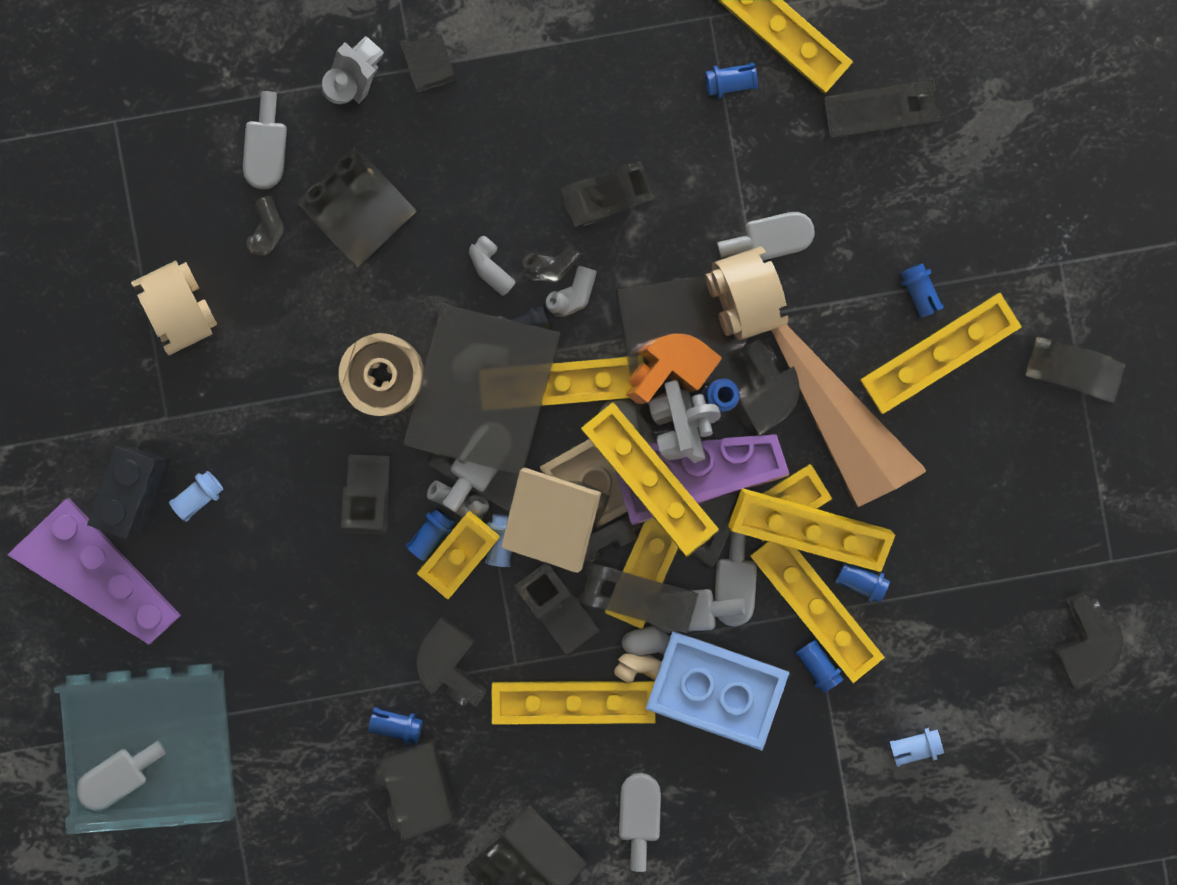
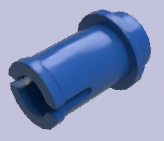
(731, 79)
(921, 290)
(729, 393)
(430, 534)
(863, 582)
(819, 666)
(396, 725)

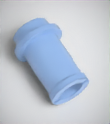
(196, 495)
(498, 556)
(917, 747)

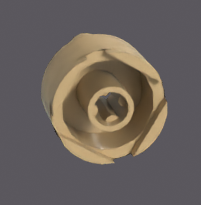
(748, 294)
(173, 307)
(362, 387)

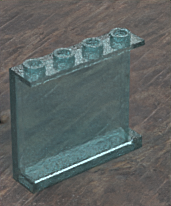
(131, 714)

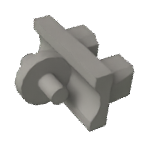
(351, 72)
(677, 407)

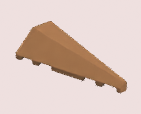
(859, 444)

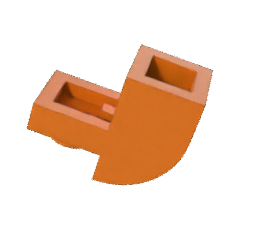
(674, 356)

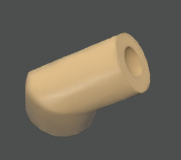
(632, 664)

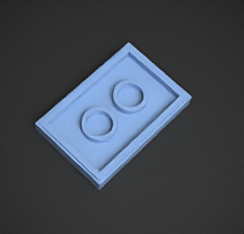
(717, 690)

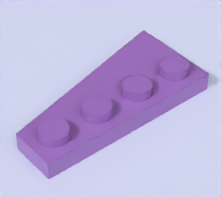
(726, 470)
(94, 572)

